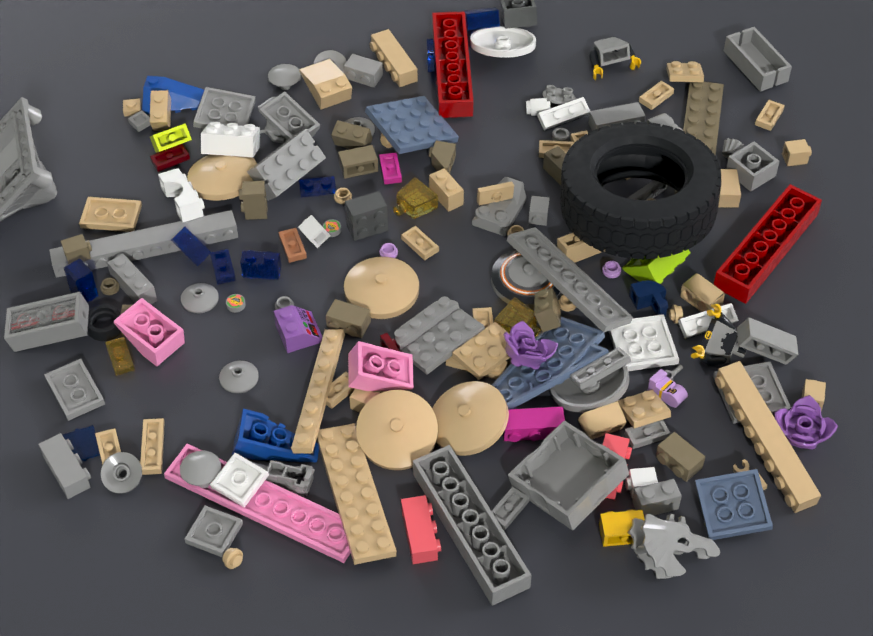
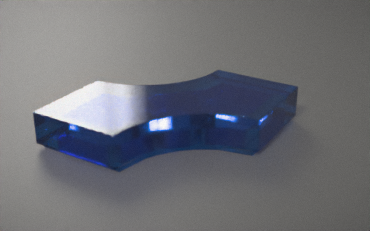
(430, 55)

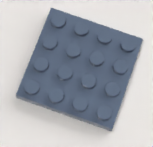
(411, 124)

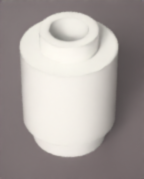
(537, 105)

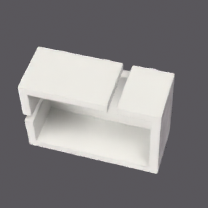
(230, 139)

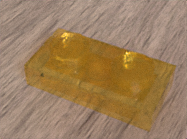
(120, 356)

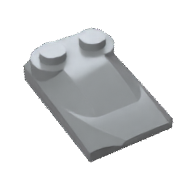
(288, 116)
(500, 215)

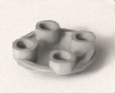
(284, 76)
(558, 95)
(200, 468)

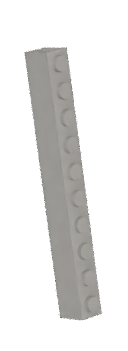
(151, 241)

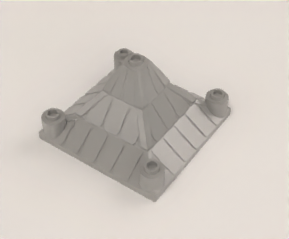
(22, 174)

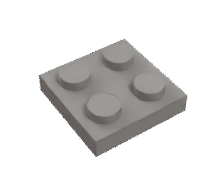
(213, 531)

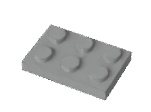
(74, 389)

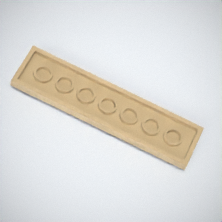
(355, 495)

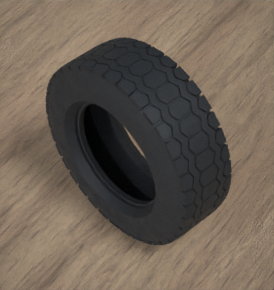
(633, 225)

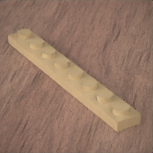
(318, 391)

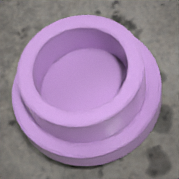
(388, 250)
(611, 269)

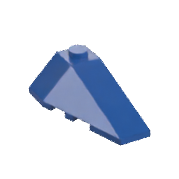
(182, 95)
(265, 440)

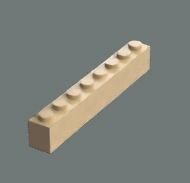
(767, 437)

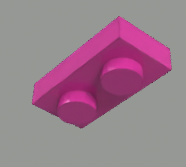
(390, 168)

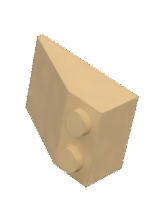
(327, 83)

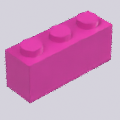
(532, 423)

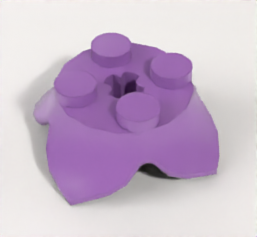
(524, 348)
(804, 424)

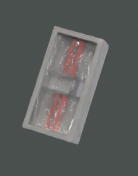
(46, 321)

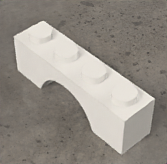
(187, 201)

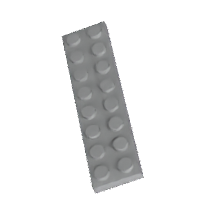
(569, 279)

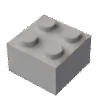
(753, 165)

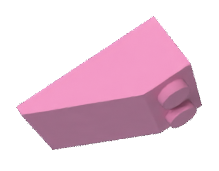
(150, 331)
(379, 368)

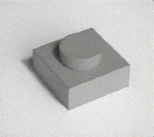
(139, 121)

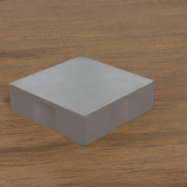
(569, 475)

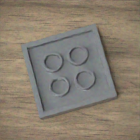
(224, 108)
(767, 385)

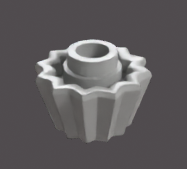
(731, 146)

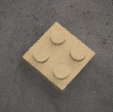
(684, 72)
(644, 409)

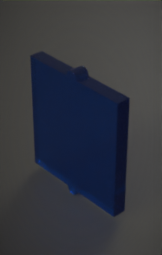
(84, 442)

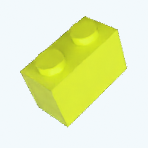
(170, 138)

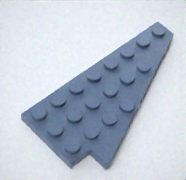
(575, 350)

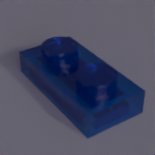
(317, 186)
(190, 246)
(222, 266)

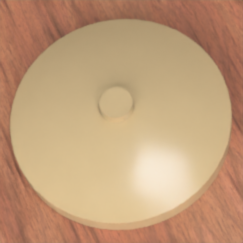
(220, 176)
(383, 286)
(470, 417)
(396, 429)

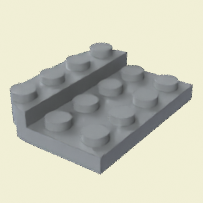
(436, 333)

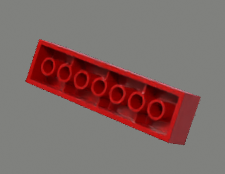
(452, 65)
(767, 243)

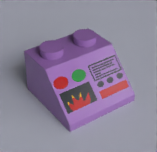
(297, 328)

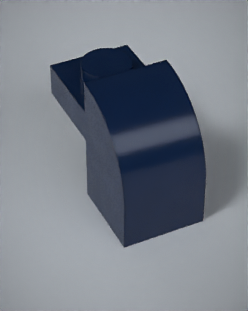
(649, 294)

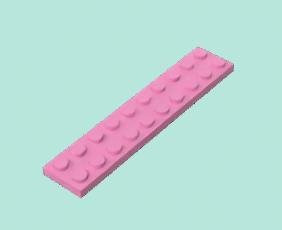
(280, 511)

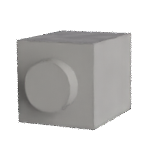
(539, 210)

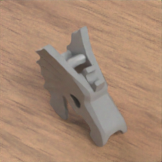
(658, 540)

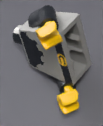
(609, 52)
(719, 340)

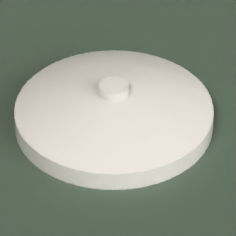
(502, 41)

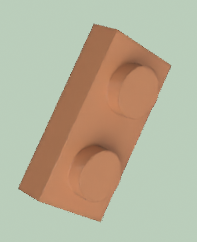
(292, 245)

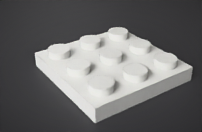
(646, 342)

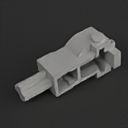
(280, 473)

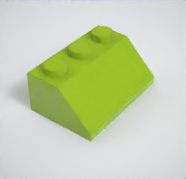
(654, 269)

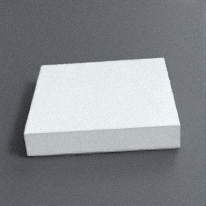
(239, 479)

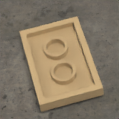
(110, 214)
(483, 351)

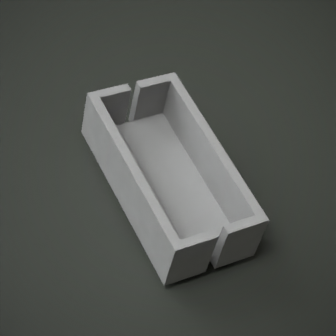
(757, 59)
(287, 164)

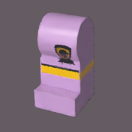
(666, 389)

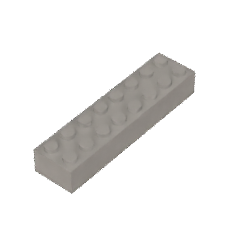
(471, 525)

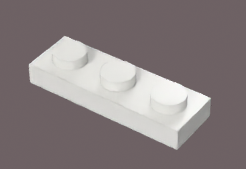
(563, 113)
(700, 322)

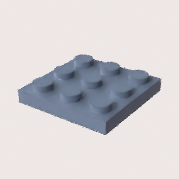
(733, 504)

